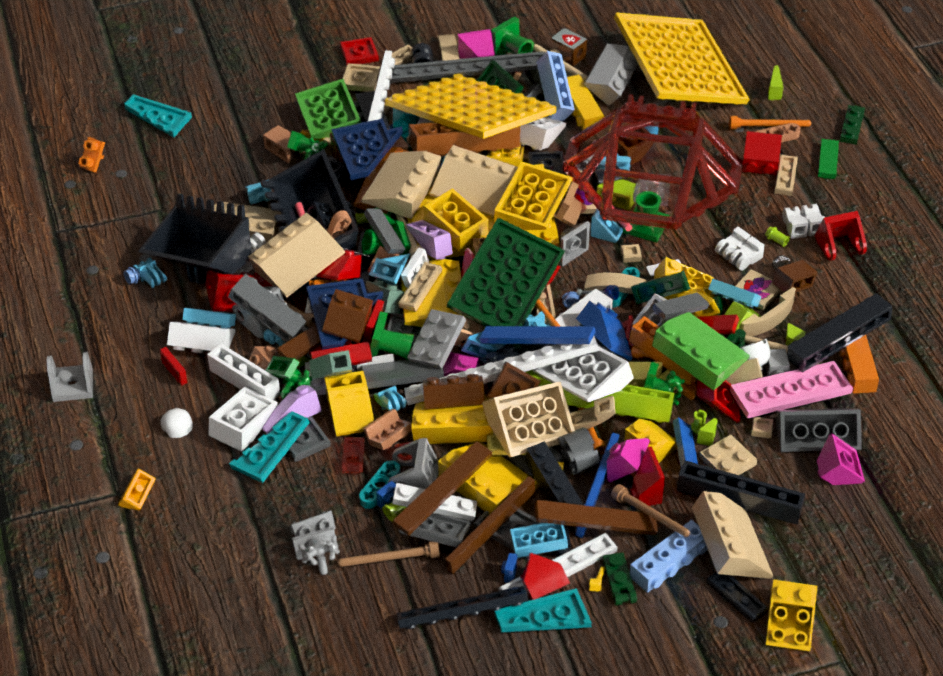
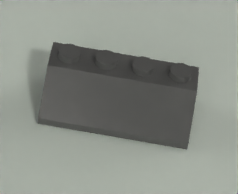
(811, 427)

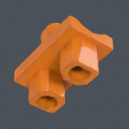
(92, 154)

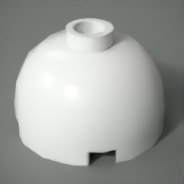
(758, 350)

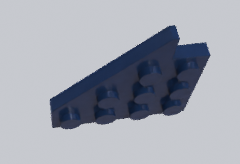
(364, 145)
(320, 298)

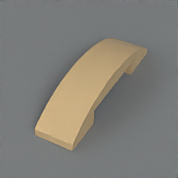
(448, 47)
(602, 280)
(757, 325)
(593, 416)

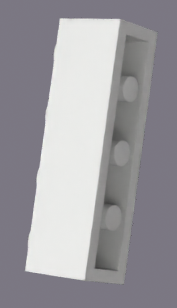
(569, 317)
(242, 372)

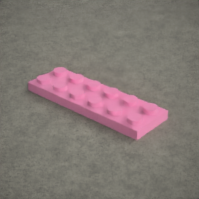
(790, 389)

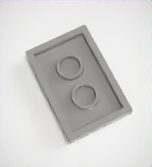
(436, 338)

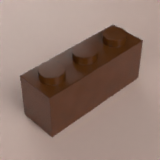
(453, 391)

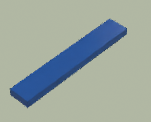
(537, 335)
(598, 480)

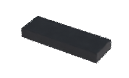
(737, 596)

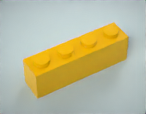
(586, 108)

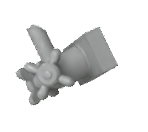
(316, 544)

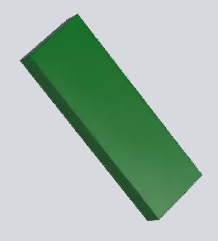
(828, 159)

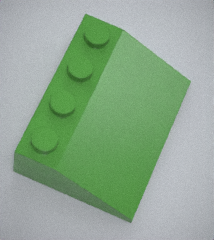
(327, 108)
(699, 349)

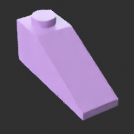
(431, 238)
(301, 401)

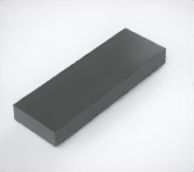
(384, 231)
(680, 305)

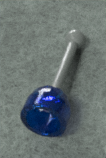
(611, 291)

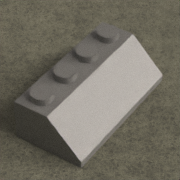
(611, 72)

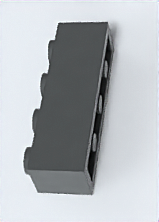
(267, 308)

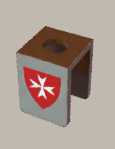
(570, 46)

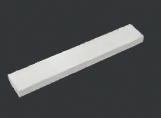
(578, 558)

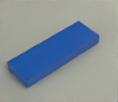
(684, 441)

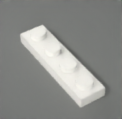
(452, 507)

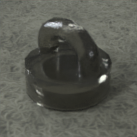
(780, 261)

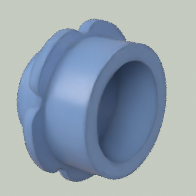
(131, 275)
(570, 298)

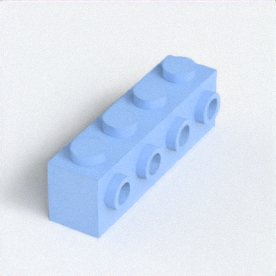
(555, 84)
(668, 557)

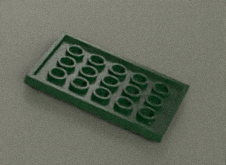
(505, 277)

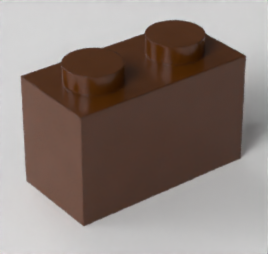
(795, 275)

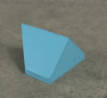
(605, 229)
(389, 268)

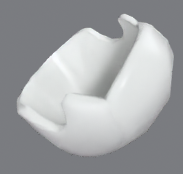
(176, 423)

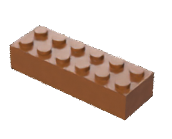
(440, 138)

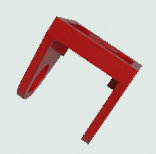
(839, 226)
(219, 287)

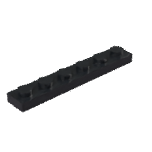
(470, 606)

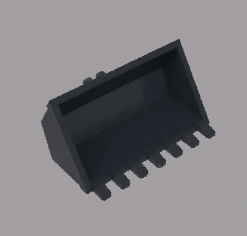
(309, 183)
(202, 238)

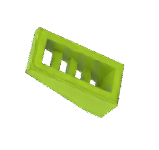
(776, 85)

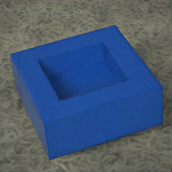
(385, 494)
(510, 567)

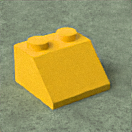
(661, 441)

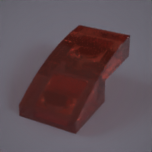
(353, 455)

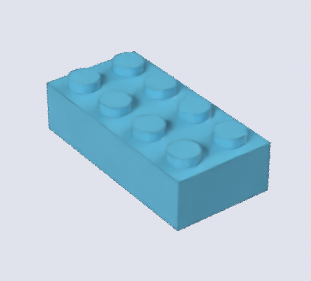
(737, 294)
(209, 317)
(538, 539)

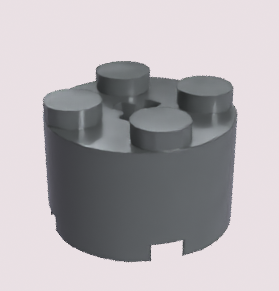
(578, 450)

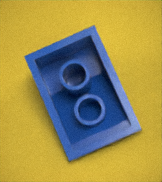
(607, 327)

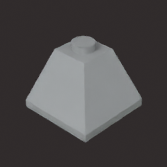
(574, 242)

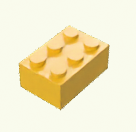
(457, 217)

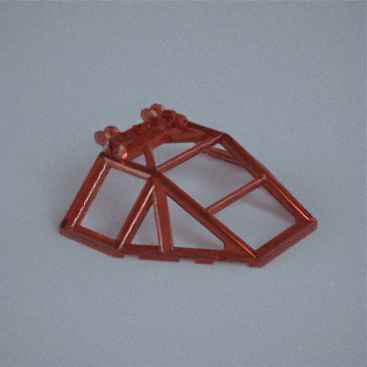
(652, 115)

